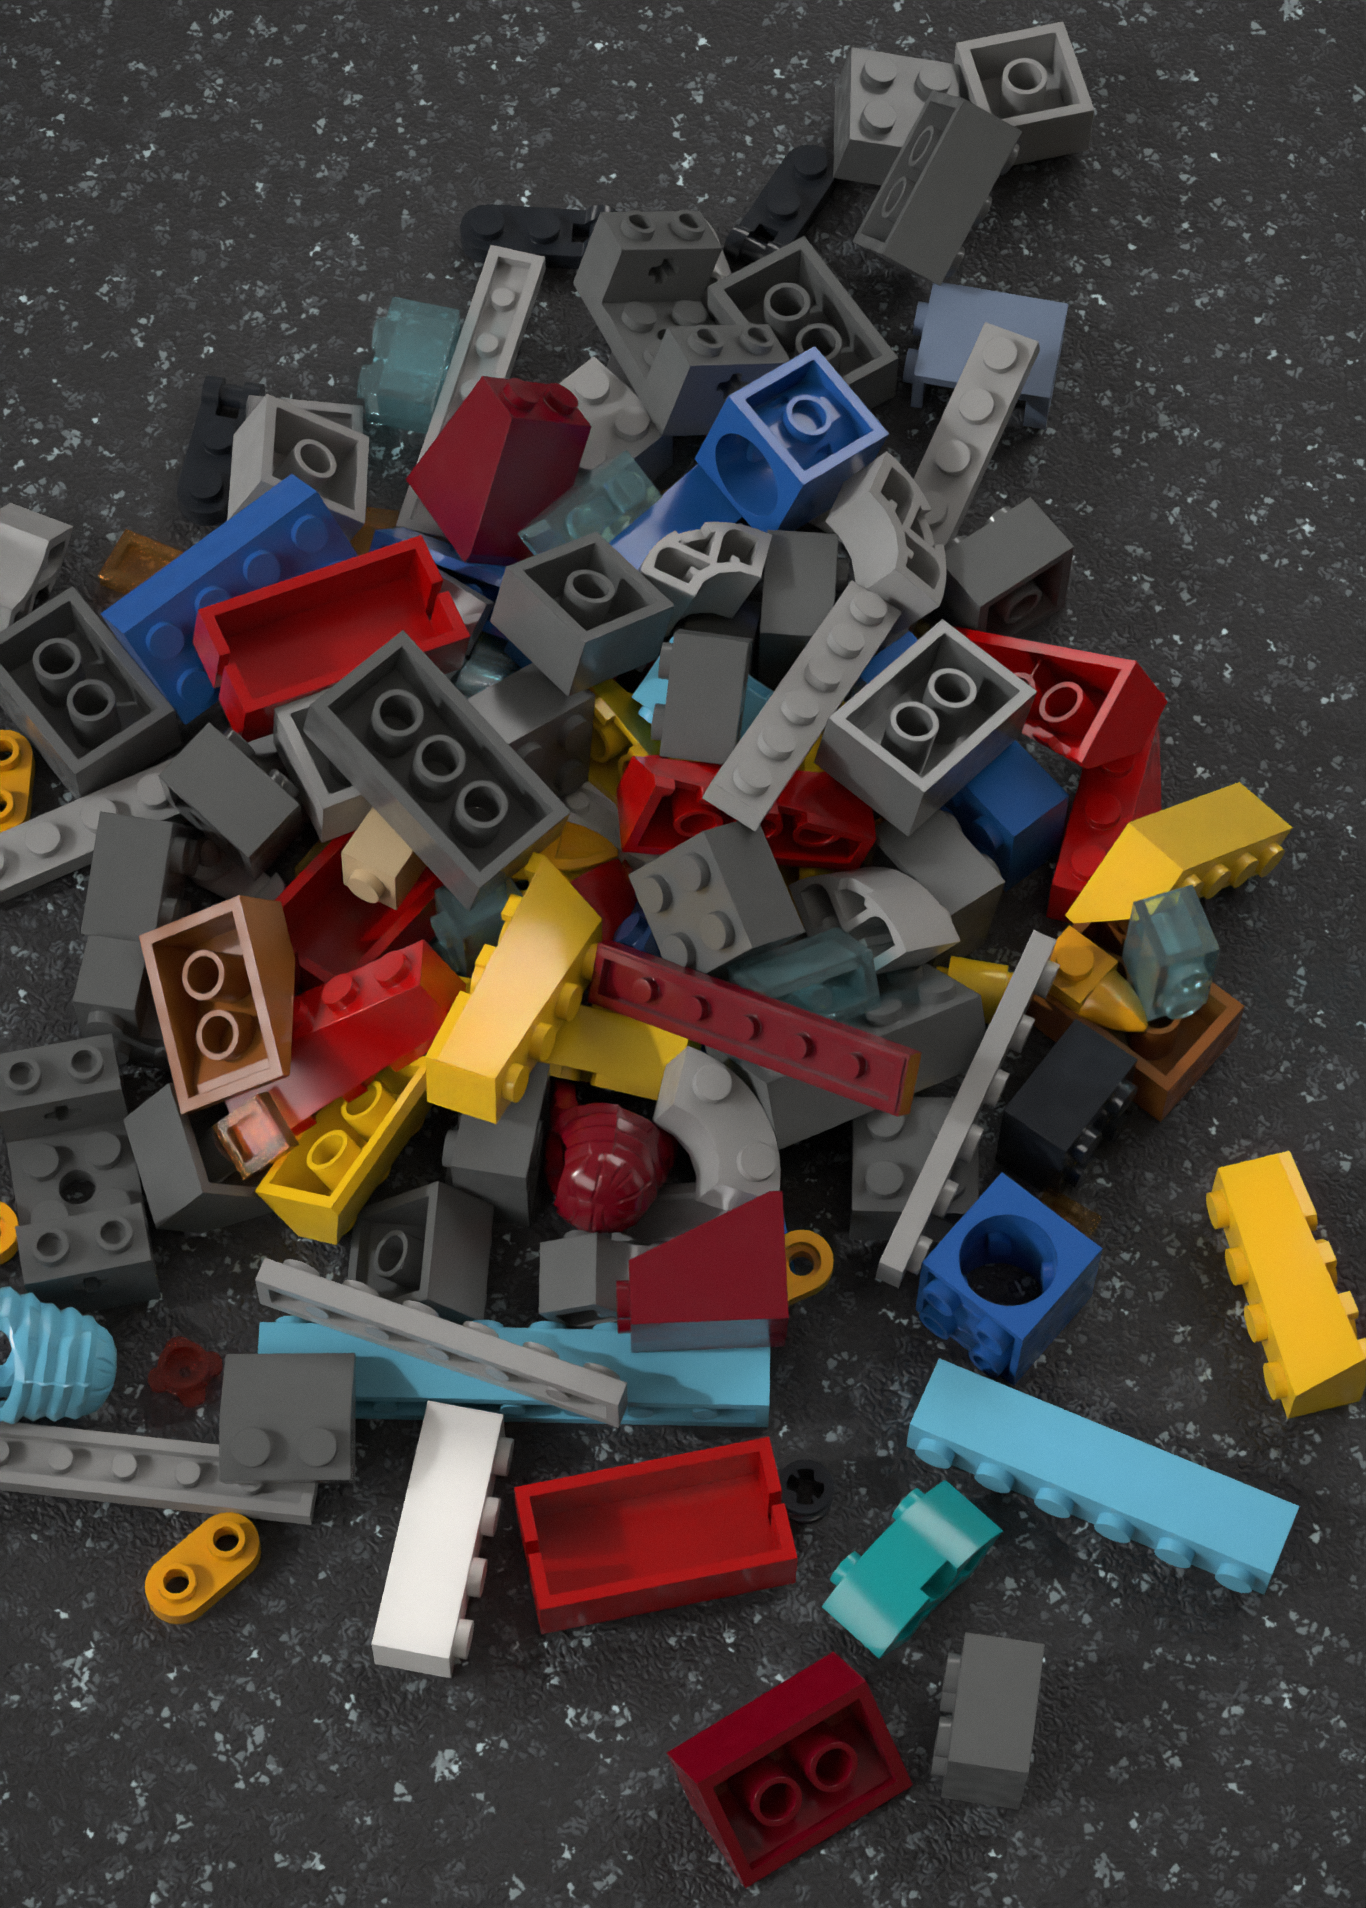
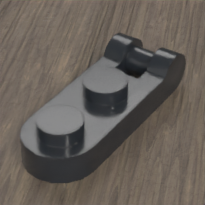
(785, 204)
(530, 230)
(207, 465)

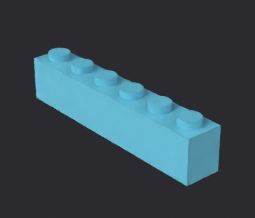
(1101, 1478)

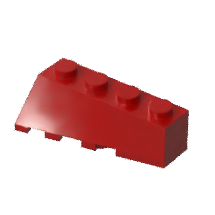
(1085, 701)
(1102, 808)
(808, 826)
(358, 1027)

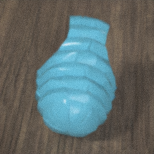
(56, 1363)

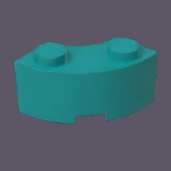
(910, 1567)

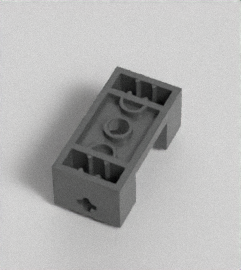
(645, 294)
(66, 1125)

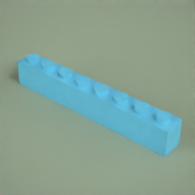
(662, 1386)

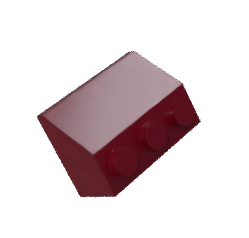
(790, 1768)

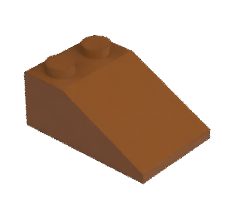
(223, 998)

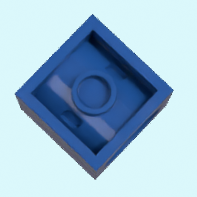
(790, 443)
(1014, 1230)

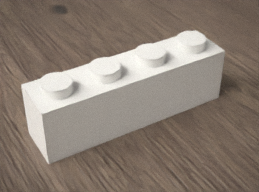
(440, 1540)

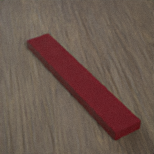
(755, 1028)

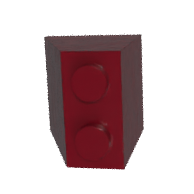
(501, 465)
(711, 1285)

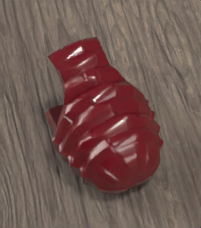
(609, 1165)

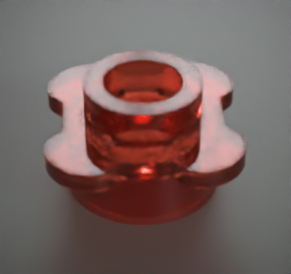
(183, 1353)

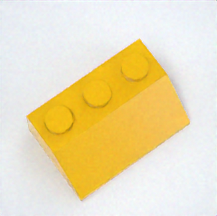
(346, 1155)

